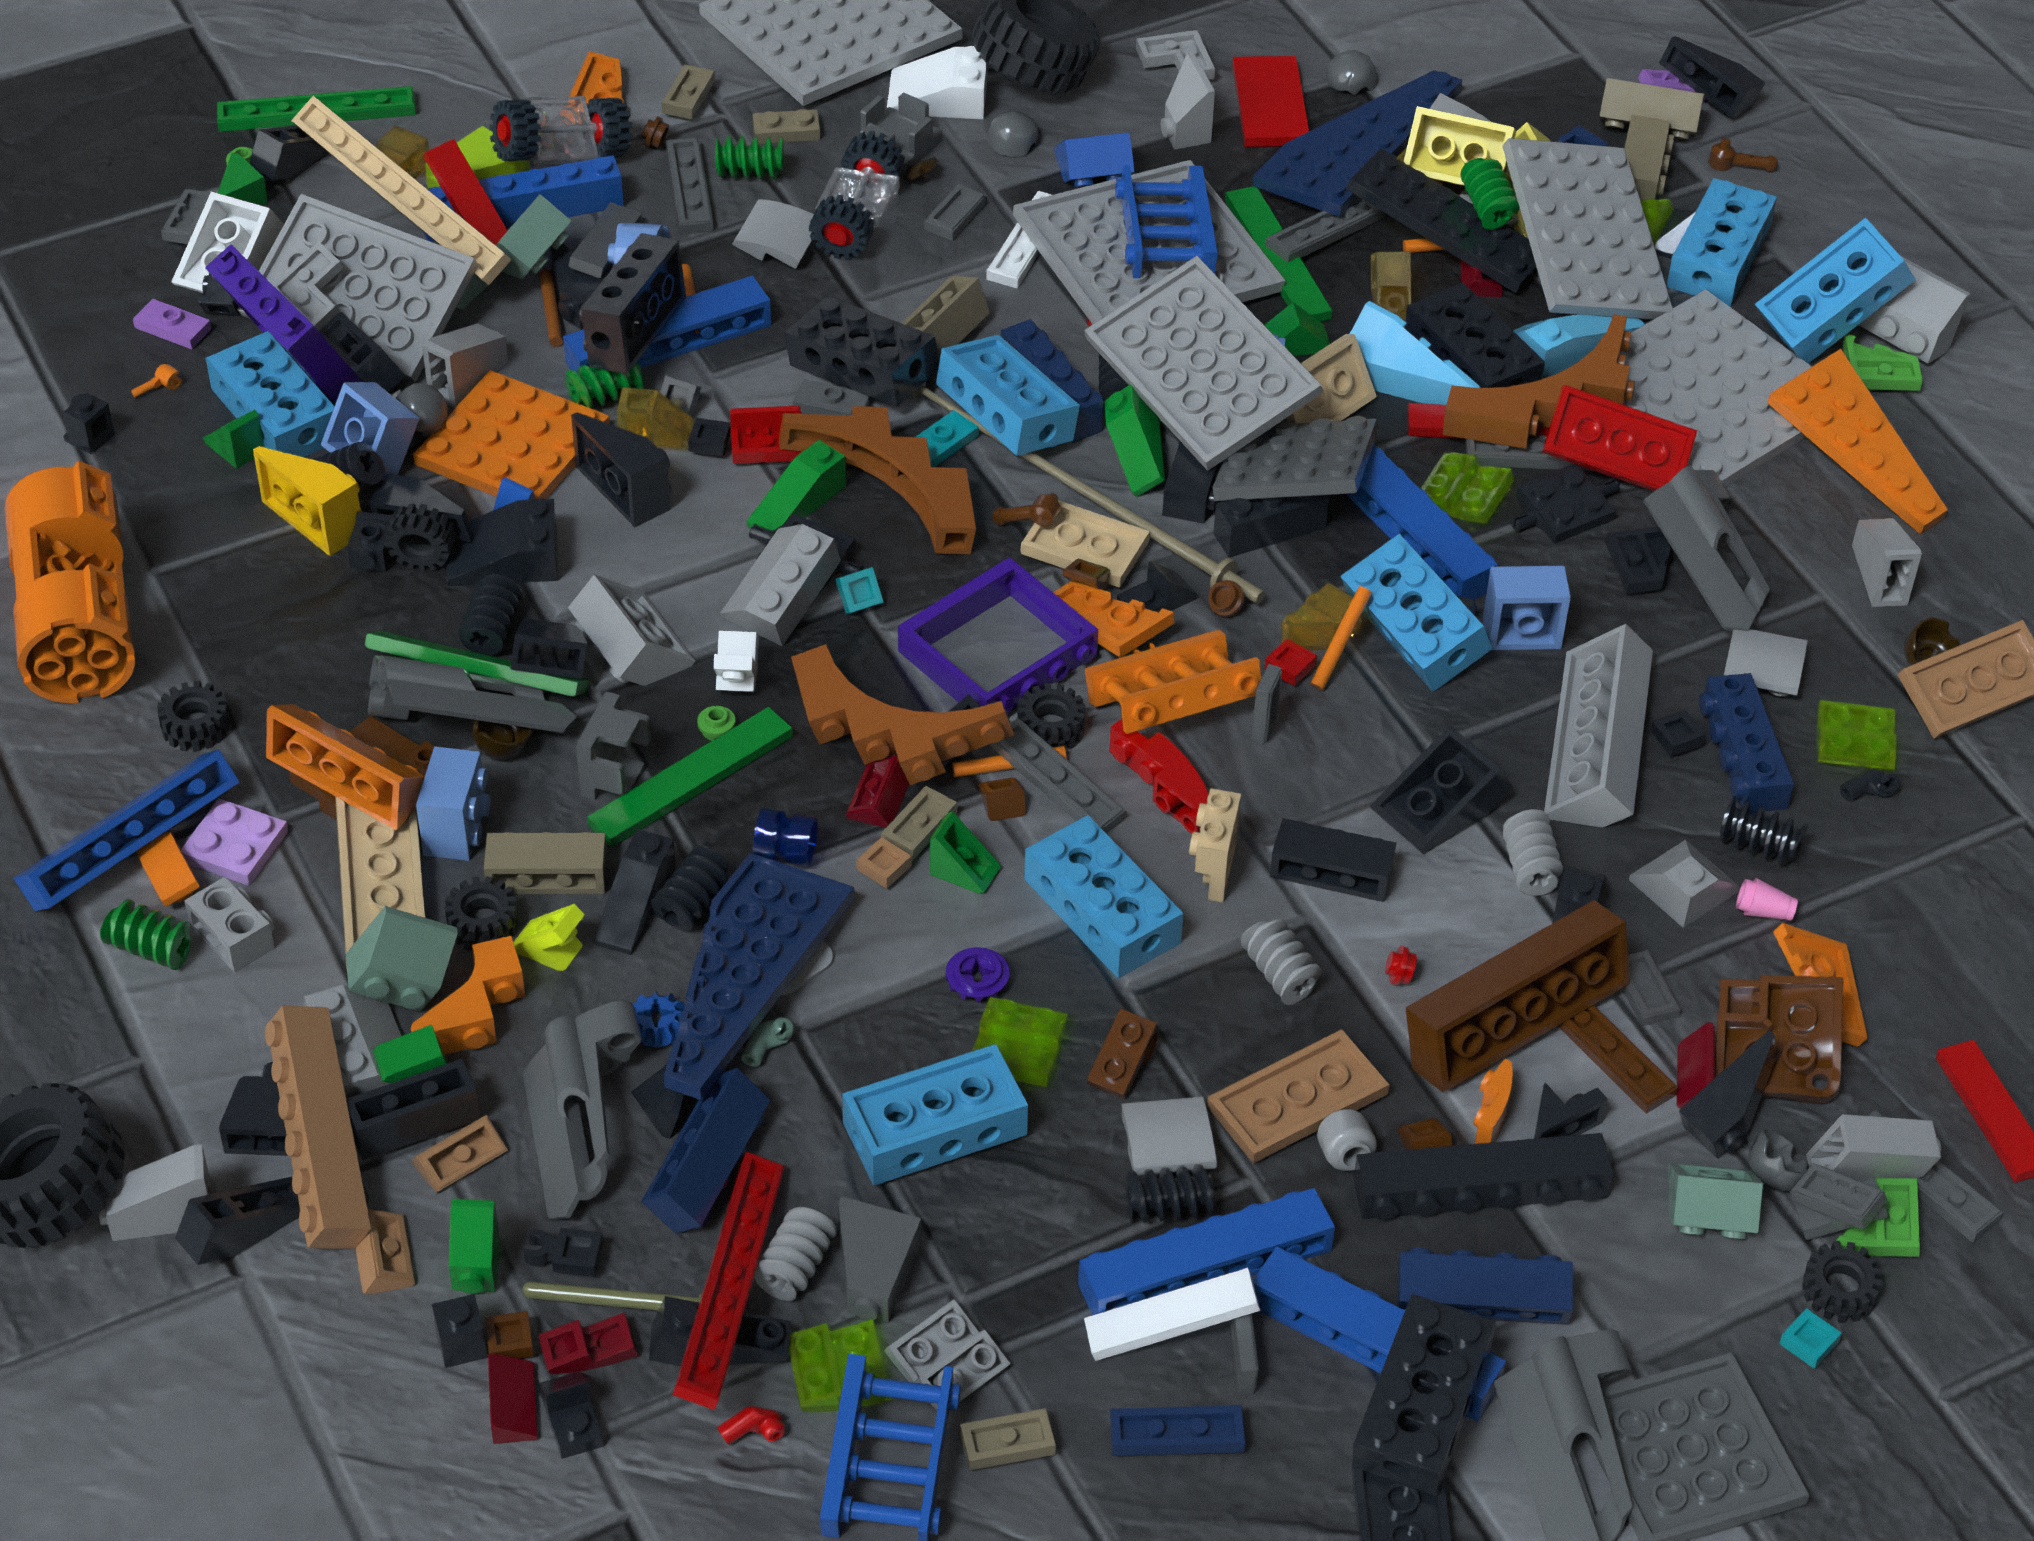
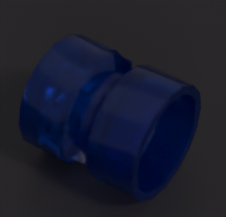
(785, 836)

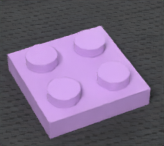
(234, 841)

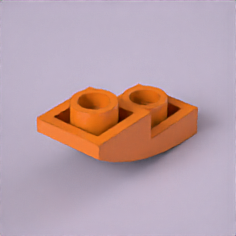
(168, 869)
(1496, 1093)

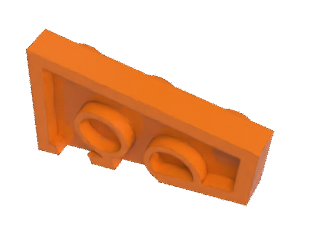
(599, 78)
(1119, 623)
(1824, 957)

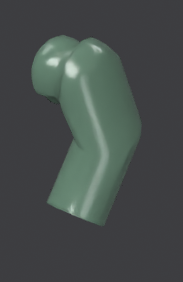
(764, 1037)

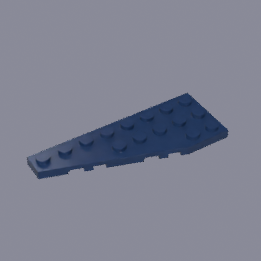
(1322, 161)
(751, 950)

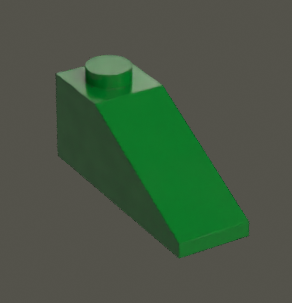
(1136, 439)
(803, 486)

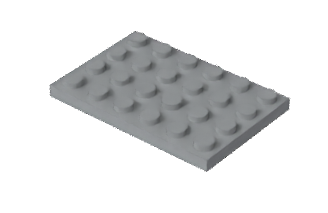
(1587, 229)
(390, 280)
(1203, 362)

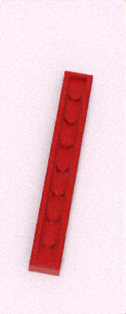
(728, 1282)

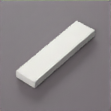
(1014, 257)
(1171, 1314)

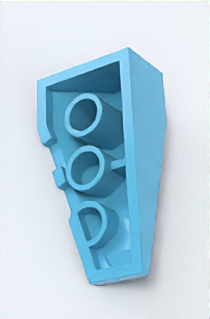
(1567, 339)
(1400, 362)

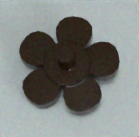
(920, 169)

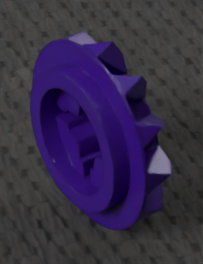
(990, 964)

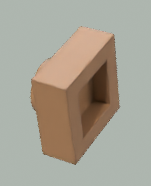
(884, 862)

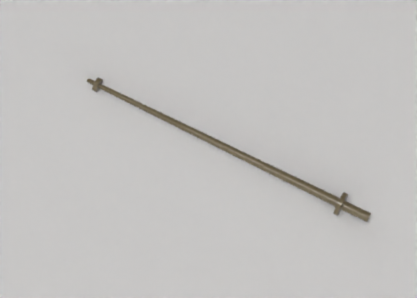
(1219, 572)

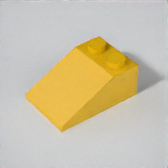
(309, 496)

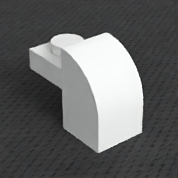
(736, 661)

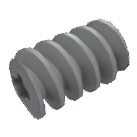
(1532, 852)
(1281, 959)
(794, 1253)

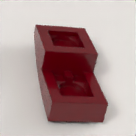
(586, 1348)

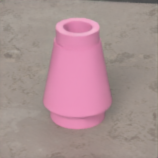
(1764, 900)

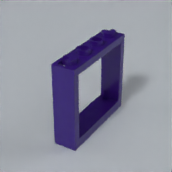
(282, 320)
(977, 597)

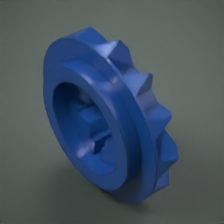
(668, 1026)

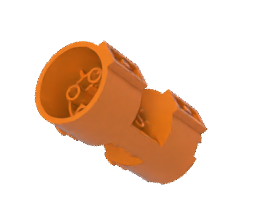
(69, 583)

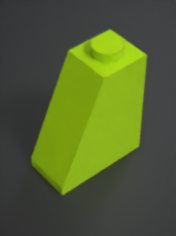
(482, 158)

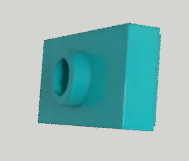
(948, 436)

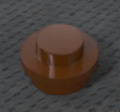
(655, 132)
(1226, 598)

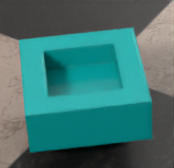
(859, 590)
(1810, 1338)

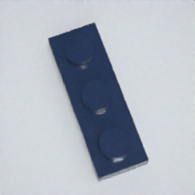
(1177, 1430)

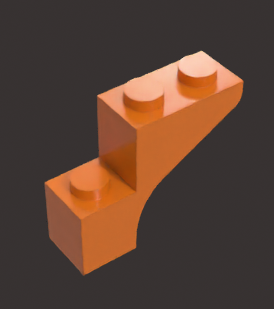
(465, 1016)

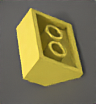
(1445, 142)

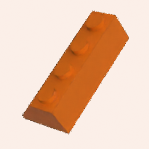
(342, 764)

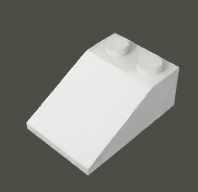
(948, 81)
(226, 222)

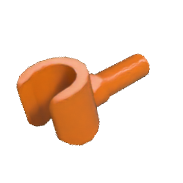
(164, 375)

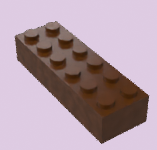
(1518, 995)

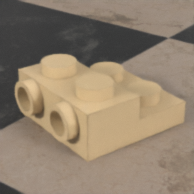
(1217, 840)

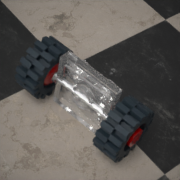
(560, 129)
(857, 195)

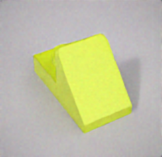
(551, 938)

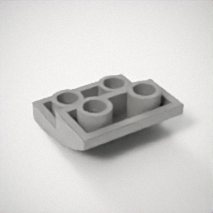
(776, 230)
(1770, 658)
(1168, 1134)
(951, 1341)

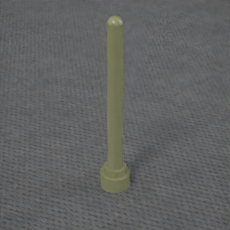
(598, 1296)

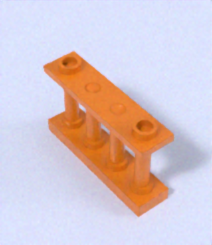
(1172, 681)

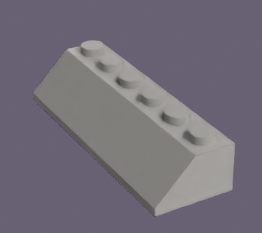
(1599, 730)

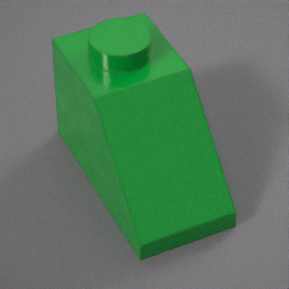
(474, 1246)

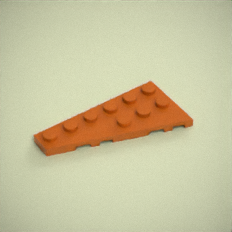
(1849, 426)

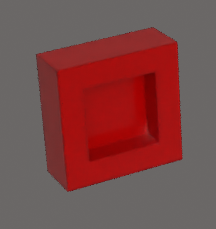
(1293, 660)

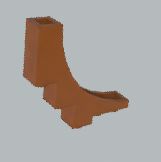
(1516, 411)
(903, 463)
(881, 730)

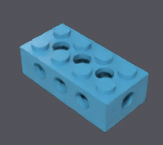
(1695, 262)
(1835, 291)
(267, 379)
(1007, 395)
(1418, 613)
(1103, 896)
(934, 1114)

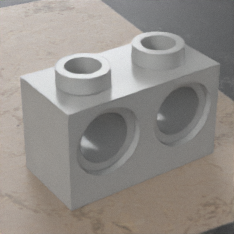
(230, 923)

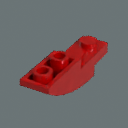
(1160, 763)

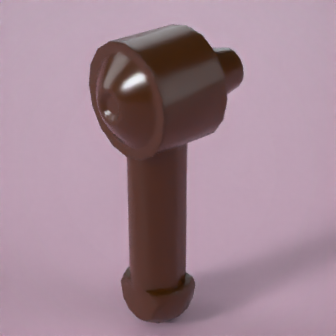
(1724, 156)
(1042, 511)

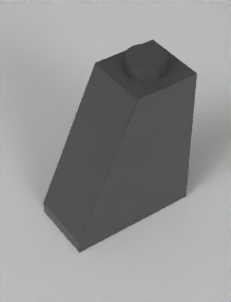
(876, 1256)

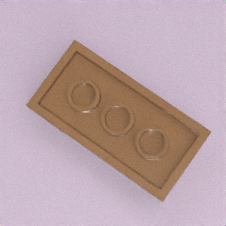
(1973, 679)
(1296, 1095)

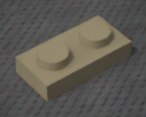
(688, 91)
(790, 125)
(919, 821)
(1007, 1439)

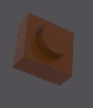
(509, 1335)

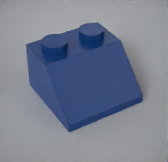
(1094, 158)

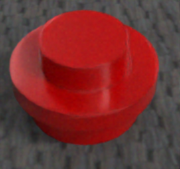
(1400, 965)

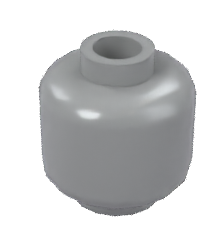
(1344, 1136)

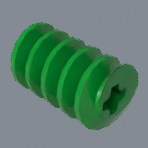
(749, 158)
(1489, 192)
(595, 383)
(147, 934)

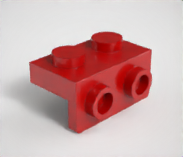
(757, 434)

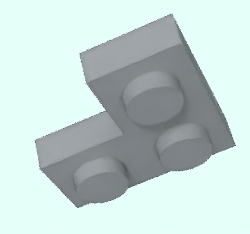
(1172, 49)
(305, 279)

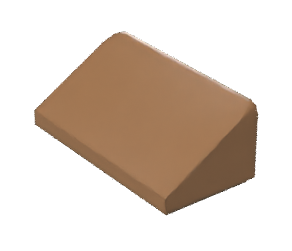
(459, 1154)
(385, 1254)

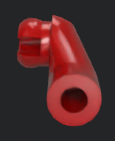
(753, 1419)

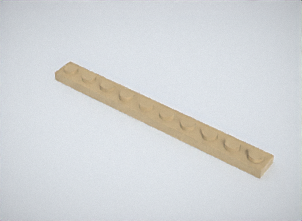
(399, 188)

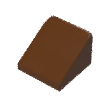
(1087, 573)
(1003, 798)
(1424, 1134)

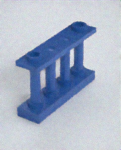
(1195, 210)
(854, 1425)

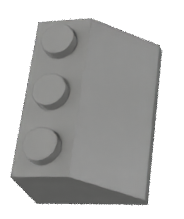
(1920, 316)
(783, 582)
(628, 632)
(357, 1027)

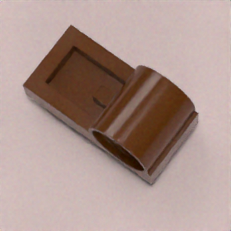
(1123, 1053)

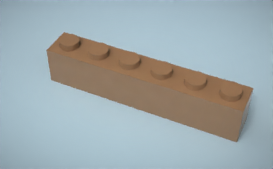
(317, 1128)

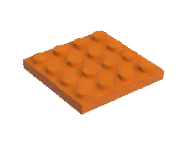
(507, 433)

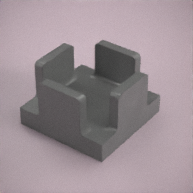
(907, 126)
(602, 743)

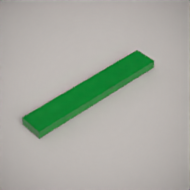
(346, 105)
(1260, 223)
(471, 662)
(690, 776)

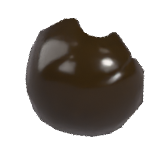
(1928, 640)
(500, 740)

